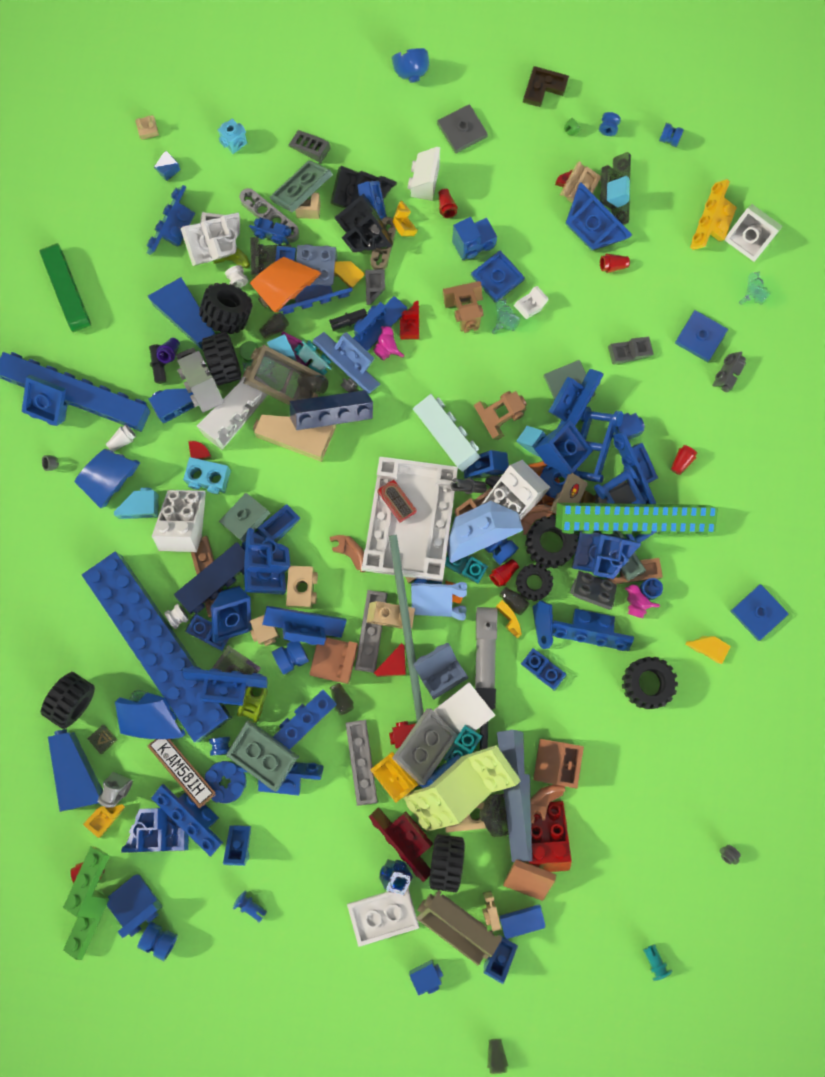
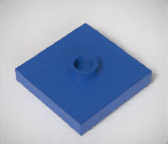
(497, 276)
(701, 336)
(759, 612)

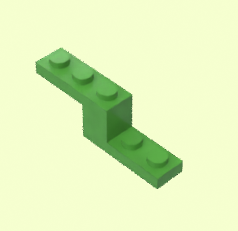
(86, 903)

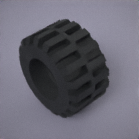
(225, 308)
(221, 358)
(544, 557)
(665, 676)
(67, 700)
(447, 863)

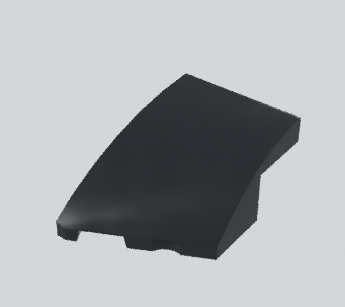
(347, 182)
(363, 226)

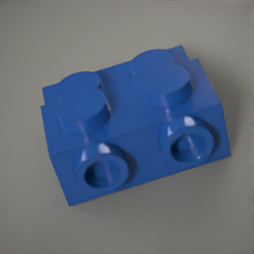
(44, 401)

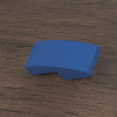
(202, 630)
(543, 669)

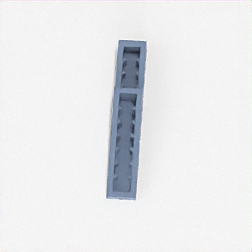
(517, 797)

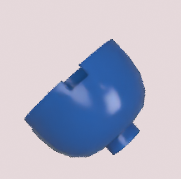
(411, 64)

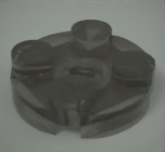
(495, 815)

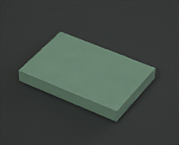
(301, 186)
(262, 756)

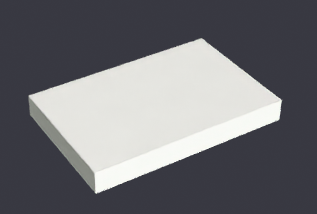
(382, 916)

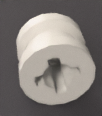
(236, 276)
(176, 616)

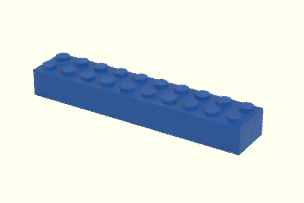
(154, 644)

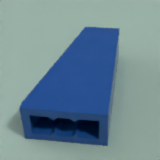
(182, 310)
(72, 772)

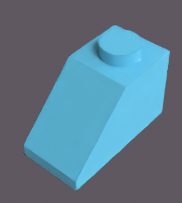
(139, 505)

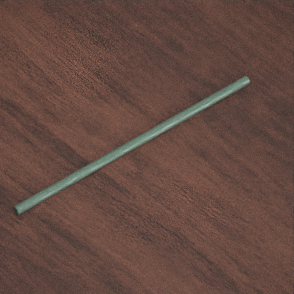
(406, 625)

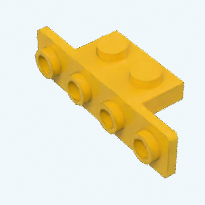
(716, 216)

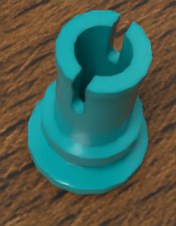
(656, 963)

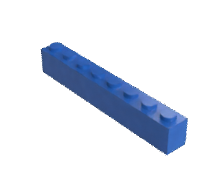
(78, 393)

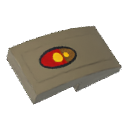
(571, 492)

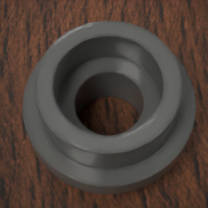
(349, 385)
(730, 854)

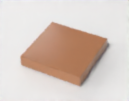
(529, 880)

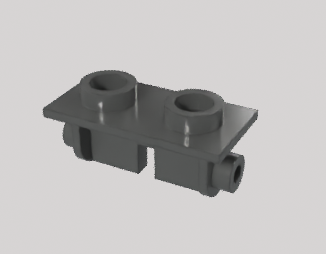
(734, 364)

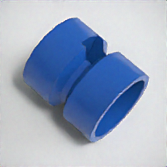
(502, 550)
(290, 656)
(157, 941)

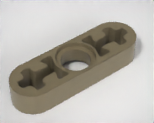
(386, 251)

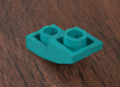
(468, 568)
(464, 743)

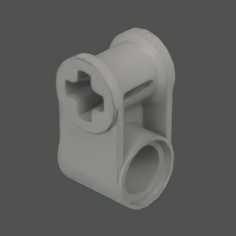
(114, 790)

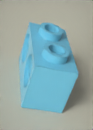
(208, 471)

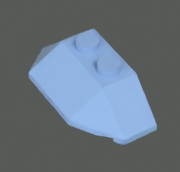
(481, 528)

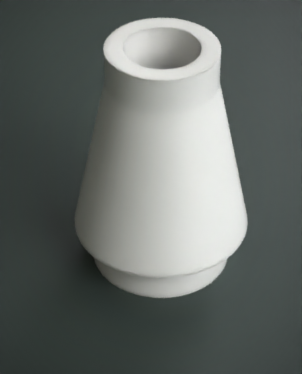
(121, 438)

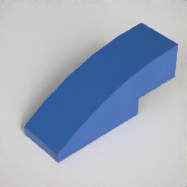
(277, 524)

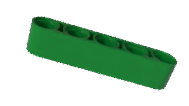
(65, 287)

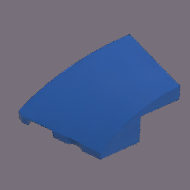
(105, 476)
(603, 553)
(265, 564)
(147, 718)
(155, 832)

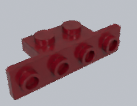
(406, 839)

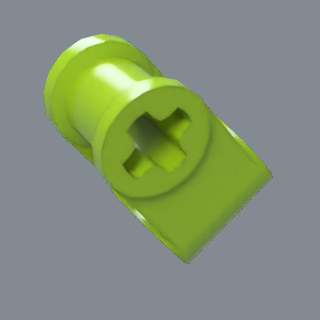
(252, 703)

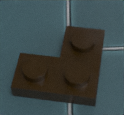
(541, 81)

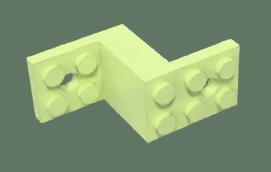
(461, 788)

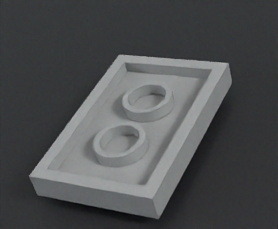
(425, 746)

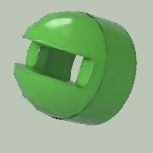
(572, 127)

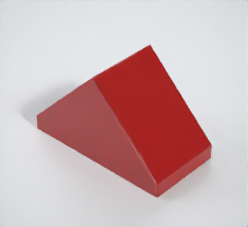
(394, 664)

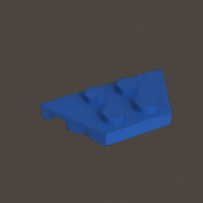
(593, 221)

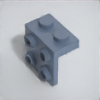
(321, 259)
(440, 670)

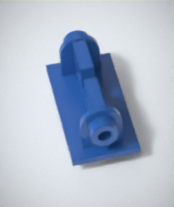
(263, 229)

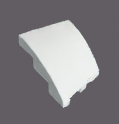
(211, 239)
(464, 708)

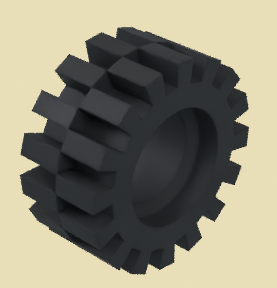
(540, 571)

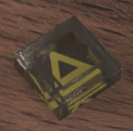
(102, 739)

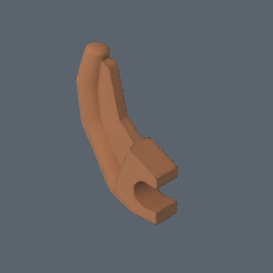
(536, 512)
(350, 548)
(542, 798)

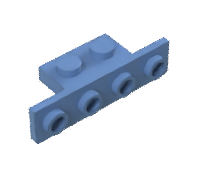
(350, 358)

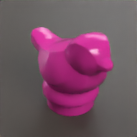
(386, 344)
(638, 602)

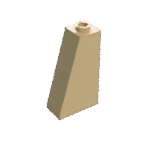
(281, 432)

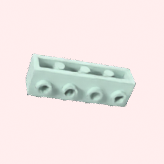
(446, 432)

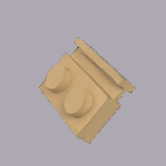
(580, 174)
(490, 912)

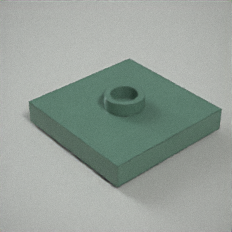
(556, 378)
(244, 515)

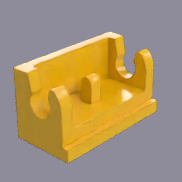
(393, 778)

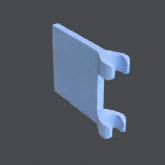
(437, 599)

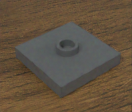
(462, 128)

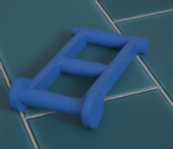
(614, 420)
(628, 475)

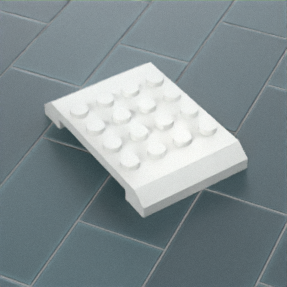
(422, 535)

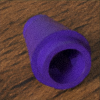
(167, 351)

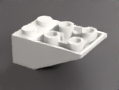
(518, 489)
(180, 521)

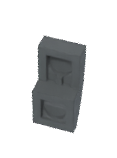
(630, 351)

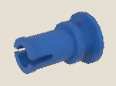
(248, 906)

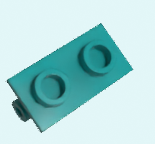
(308, 351)

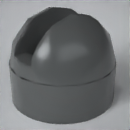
(49, 462)

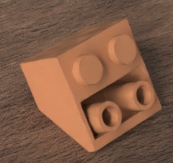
(558, 763)

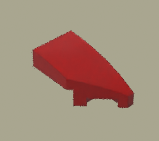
(410, 323)

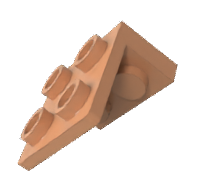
(334, 660)

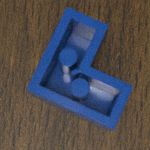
(473, 237)

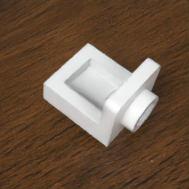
(531, 303)

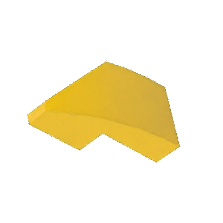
(401, 221)
(348, 273)
(513, 626)
(710, 647)
(102, 819)

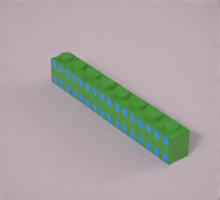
(636, 517)

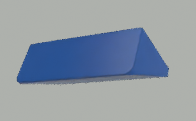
(373, 192)
(522, 921)

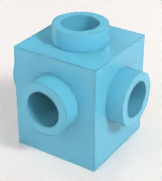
(232, 135)

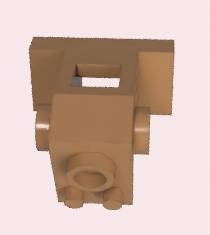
(468, 314)
(515, 405)

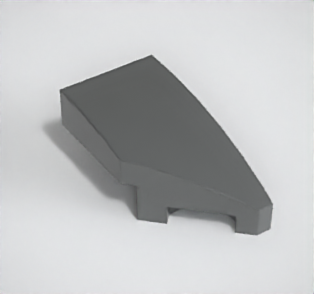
(374, 284)

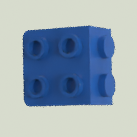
(133, 905)

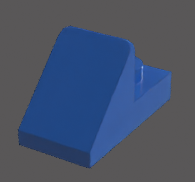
(237, 845)
(499, 964)

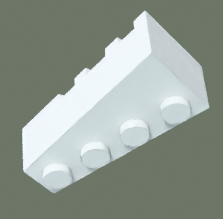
(230, 416)

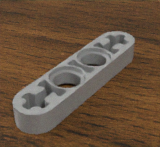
(271, 213)

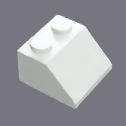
(425, 174)
(753, 232)

